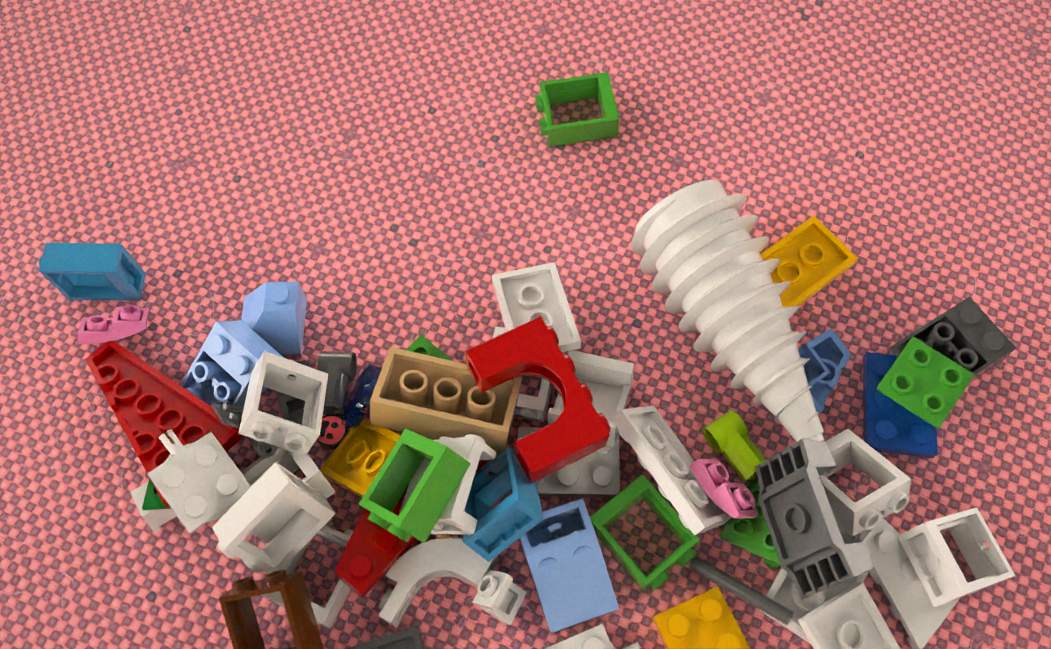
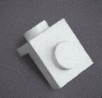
(499, 596)

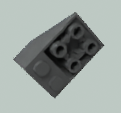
(964, 337)

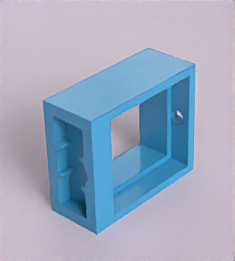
(92, 271)
(512, 516)

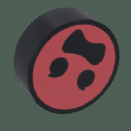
(332, 431)

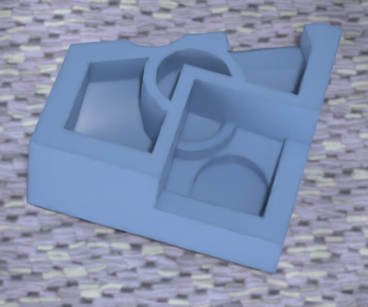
(826, 362)

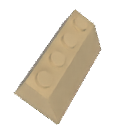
(441, 400)

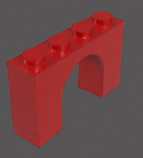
(535, 352)

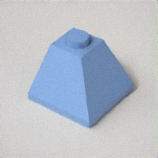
(277, 315)

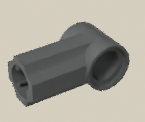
(341, 370)

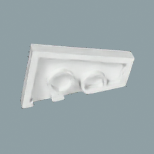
(902, 585)

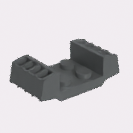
(803, 520)

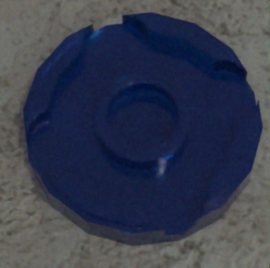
(360, 396)

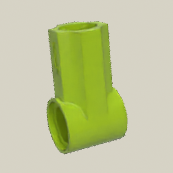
(730, 437)

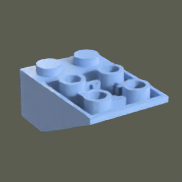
(226, 363)
(568, 567)

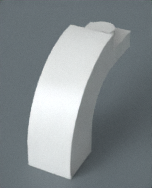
(425, 563)

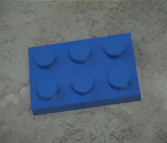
(888, 424)

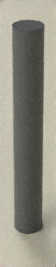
(742, 590)

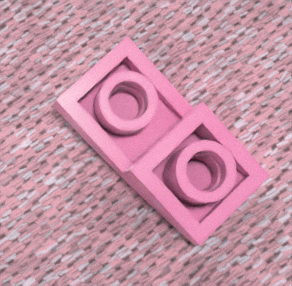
(125, 322)
(730, 497)

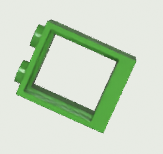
(578, 89)
(428, 497)
(618, 506)

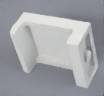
(608, 383)
(454, 518)

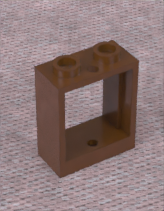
(242, 620)

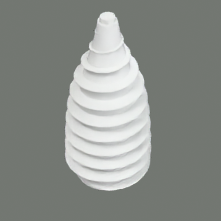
(719, 280)

